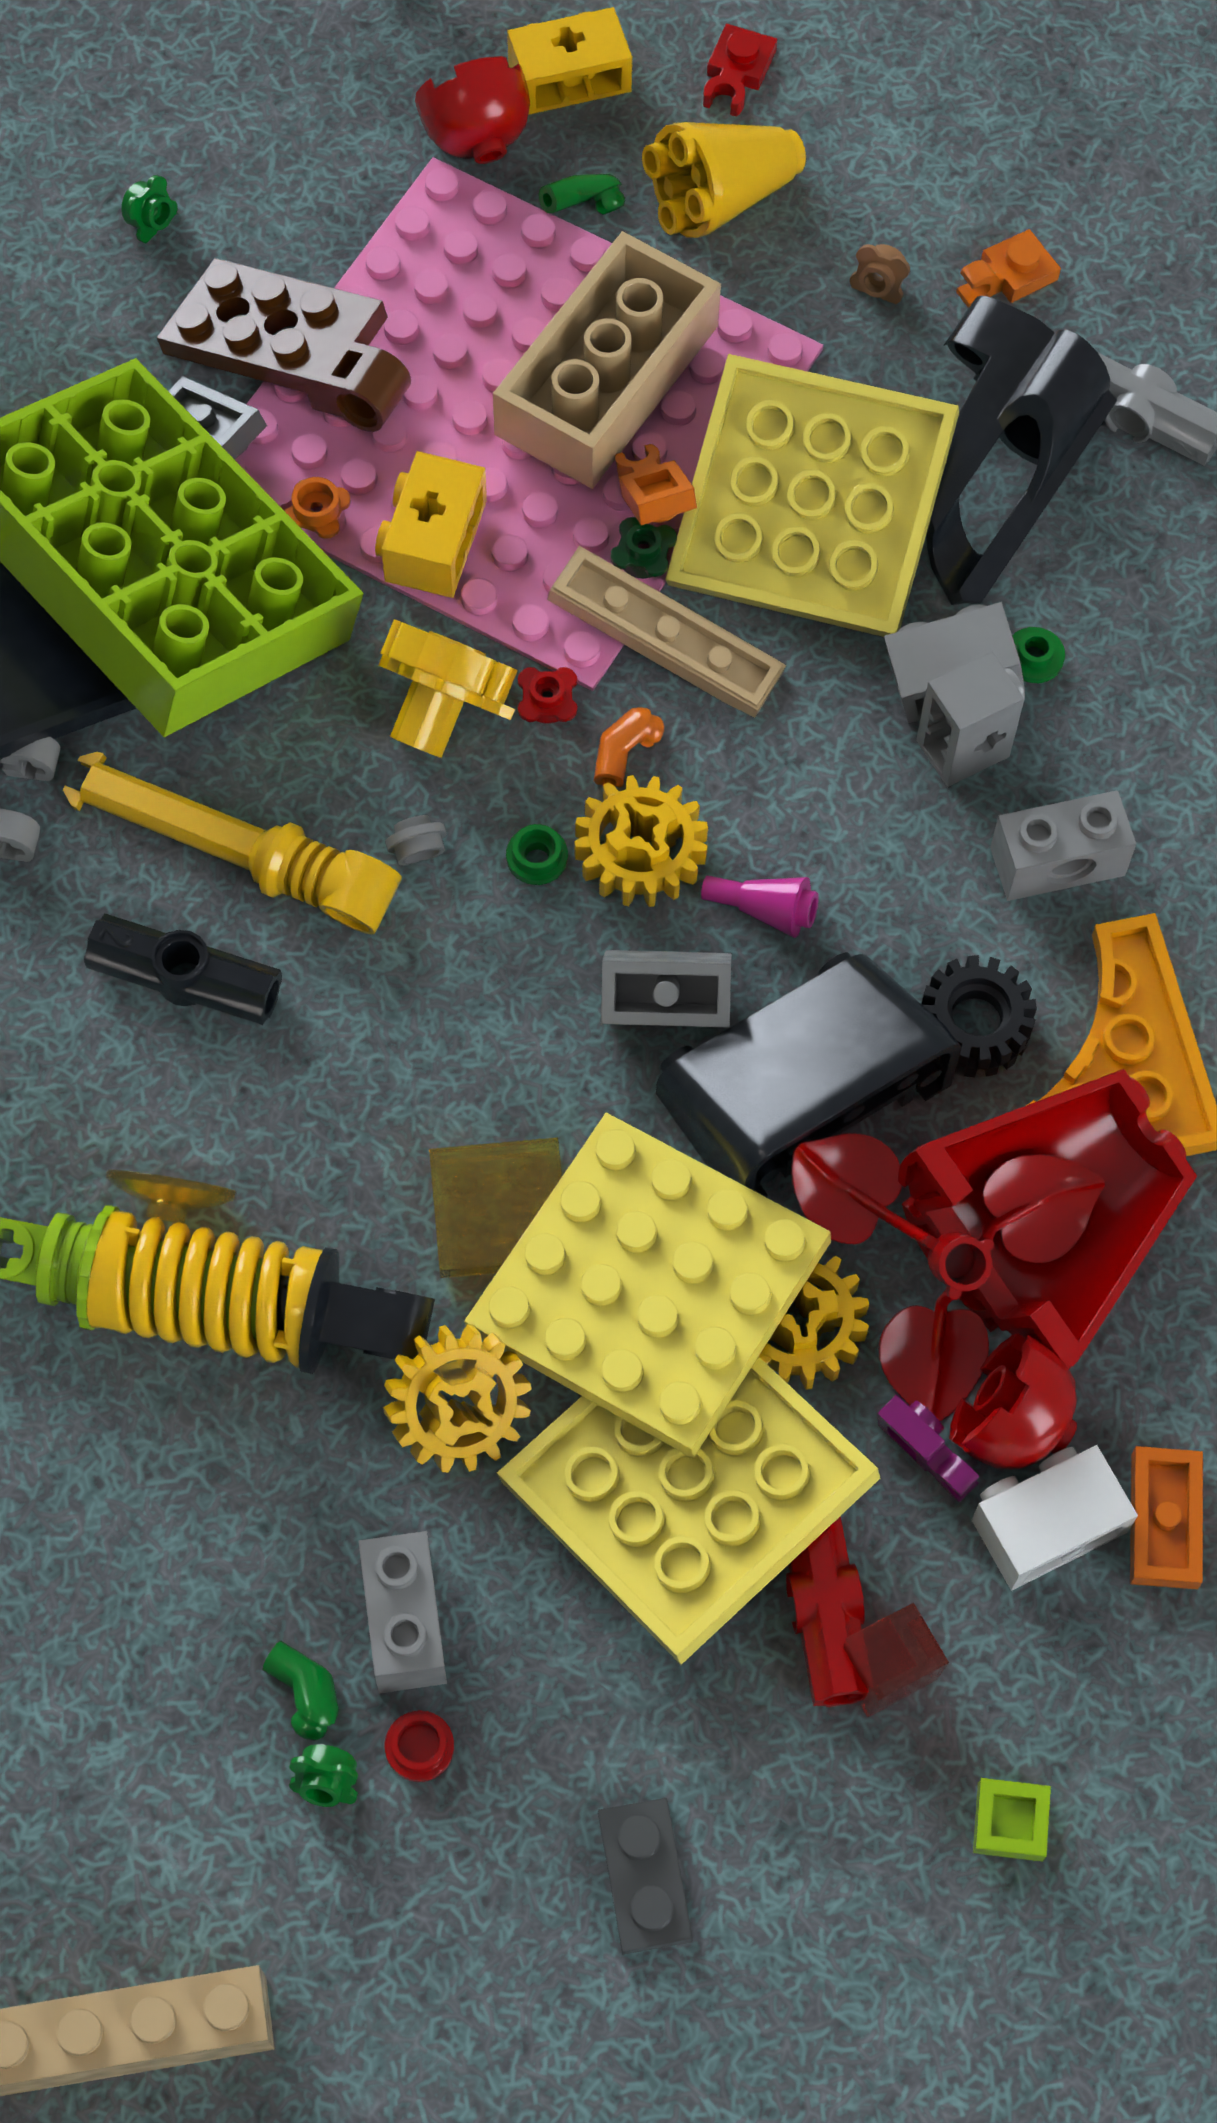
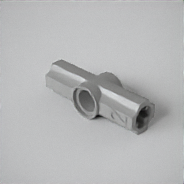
(1155, 410)

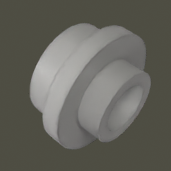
(416, 840)

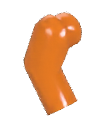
(617, 740)

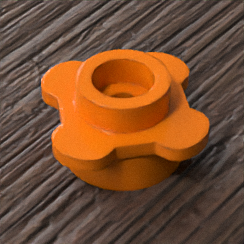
(318, 493)

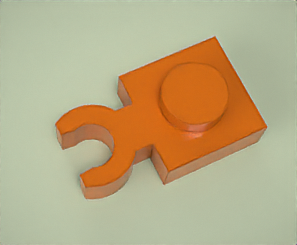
(654, 489)

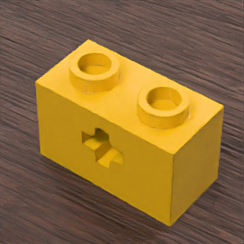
(572, 59)
(432, 523)

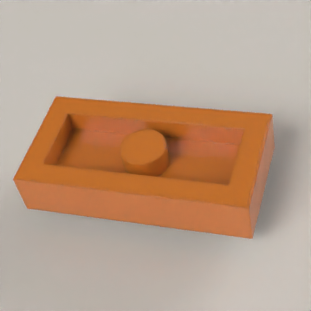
(1169, 1523)

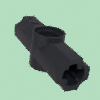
(149, 955)

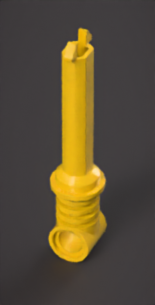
(281, 859)

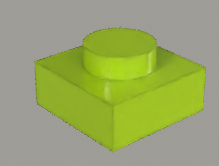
(1012, 1819)

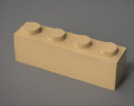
(134, 2030)

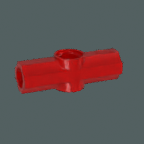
(827, 1612)

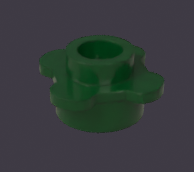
(643, 562)

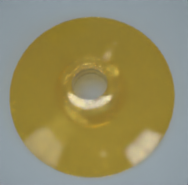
(169, 1196)

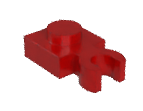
(736, 63)

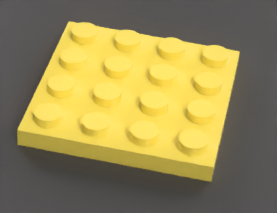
(813, 496)
(649, 1283)
(685, 1534)

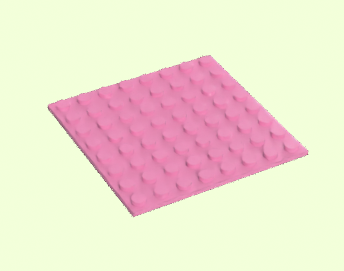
(465, 296)

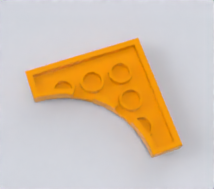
(1147, 1032)

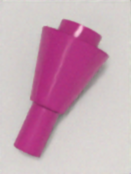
(778, 902)

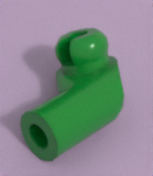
(582, 188)
(312, 1690)

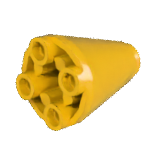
(717, 171)

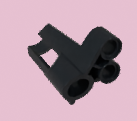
(1044, 403)

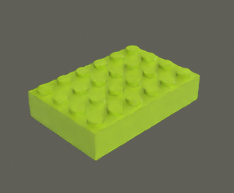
(161, 549)

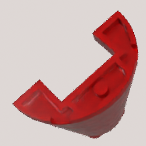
(1091, 1124)

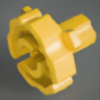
(442, 679)

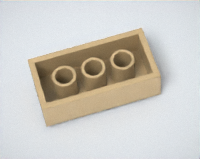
(606, 359)

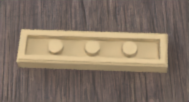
(666, 632)

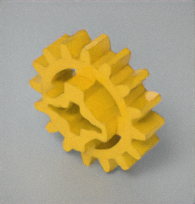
(633, 863)
(824, 1313)
(454, 1427)

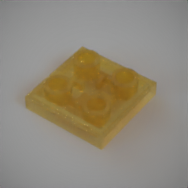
(488, 1200)

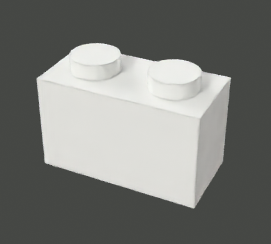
(1052, 1515)

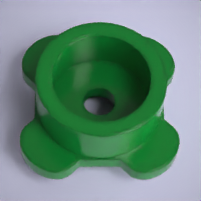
(148, 207)
(324, 1775)

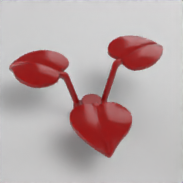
(1037, 1205)

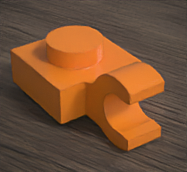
(1012, 266)

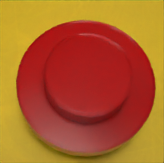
(419, 1746)

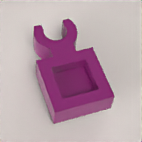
(918, 1435)

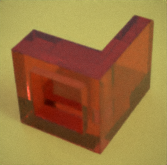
(895, 1658)

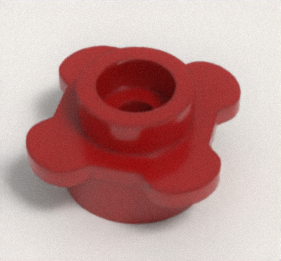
(547, 709)

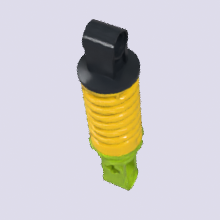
(209, 1290)

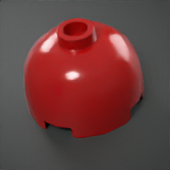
(476, 110)
(1020, 1407)

